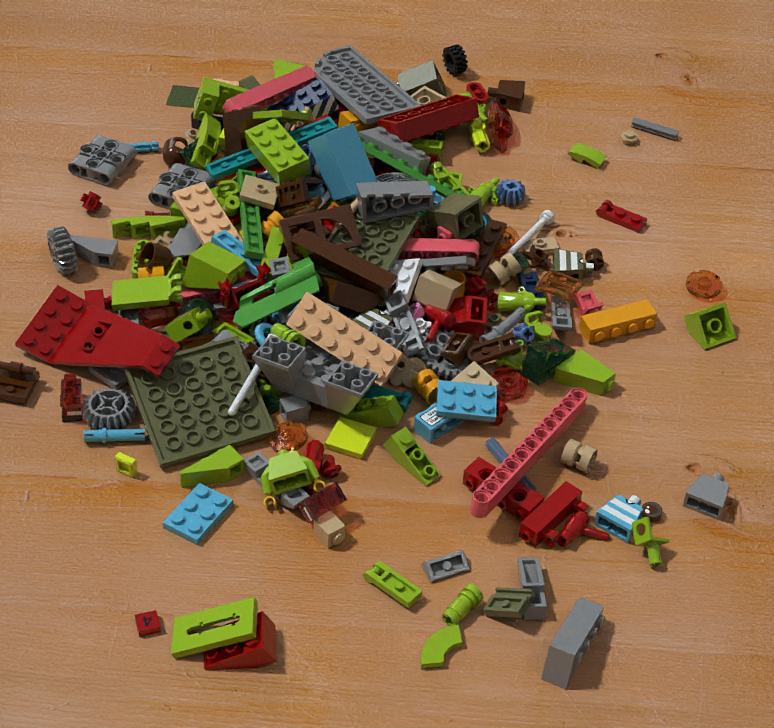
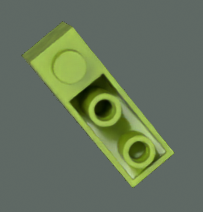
(376, 411)
(411, 456)
(216, 468)

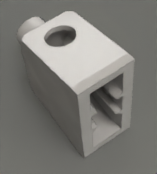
(707, 495)

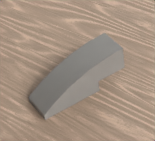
(531, 578)

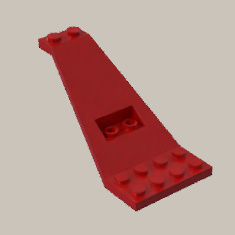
(70, 323)

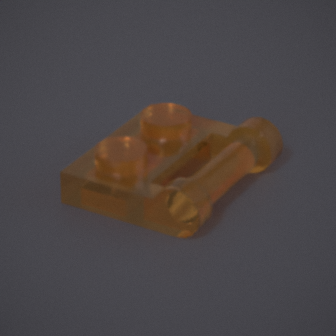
(559, 285)

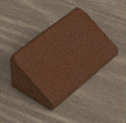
(457, 347)

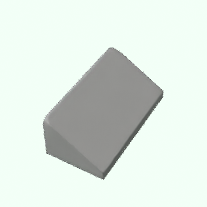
(445, 566)

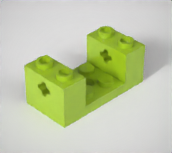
(212, 97)

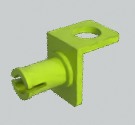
(649, 542)

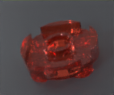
(517, 382)

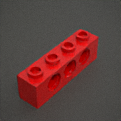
(520, 499)

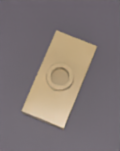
(546, 244)

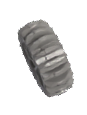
(62, 250)
(108, 409)

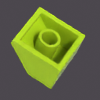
(710, 325)

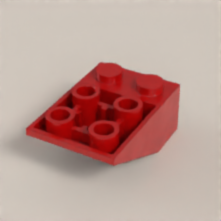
(470, 315)
(246, 654)

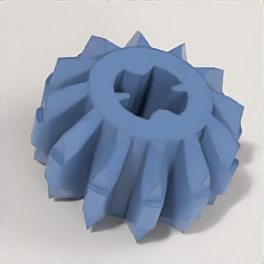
(510, 192)

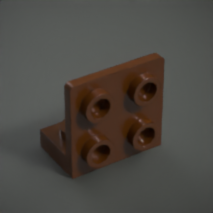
(295, 192)

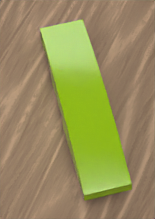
(147, 226)

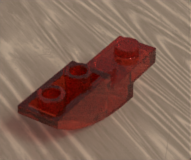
(501, 125)

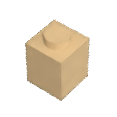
(329, 529)

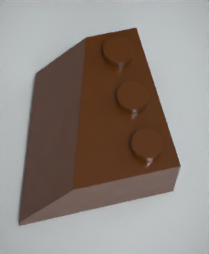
(236, 124)
(347, 296)

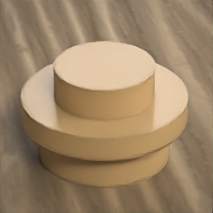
(628, 137)

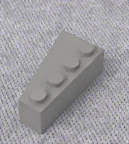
(397, 147)
(392, 199)
(572, 642)

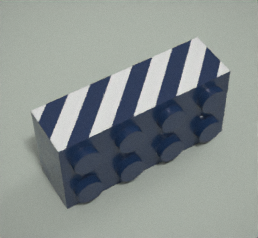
(314, 95)

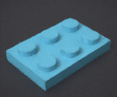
(466, 401)
(198, 513)

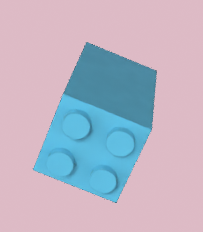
(342, 161)

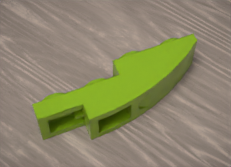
(207, 141)

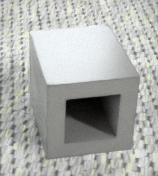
(294, 409)

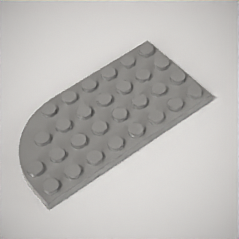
(361, 85)

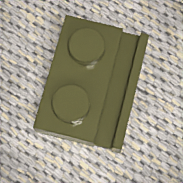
(508, 602)

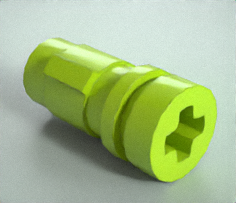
(287, 334)
(460, 607)

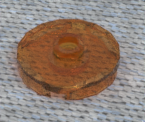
(704, 284)
(288, 436)

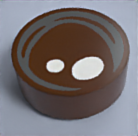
(652, 510)

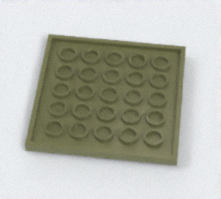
(191, 401)

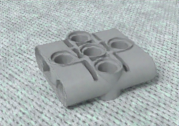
(102, 160)
(177, 178)

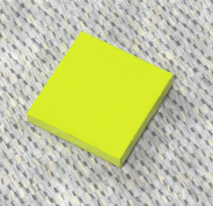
(350, 437)

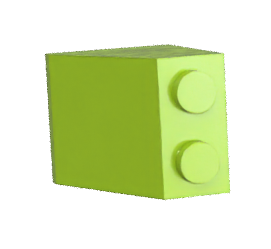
(212, 264)

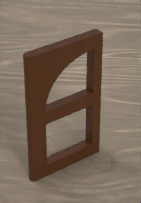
(341, 215)

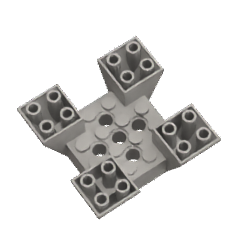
(317, 374)

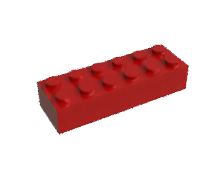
(431, 117)

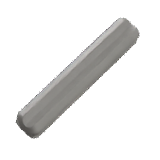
(655, 128)

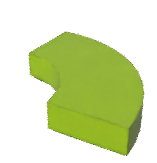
(439, 645)

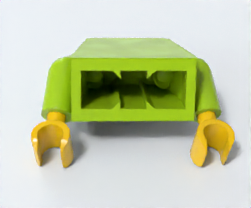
(286, 473)

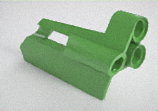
(288, 291)

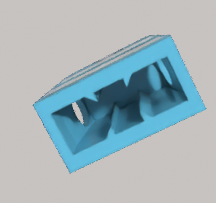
(618, 515)

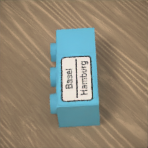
(431, 426)

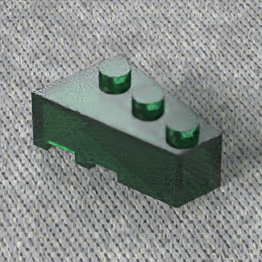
(543, 359)

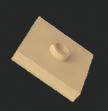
(258, 192)

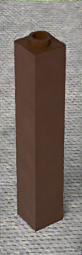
(344, 263)

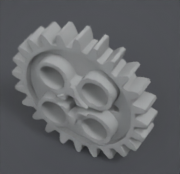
(431, 356)

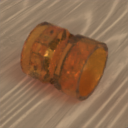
(508, 240)

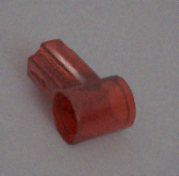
(160, 316)

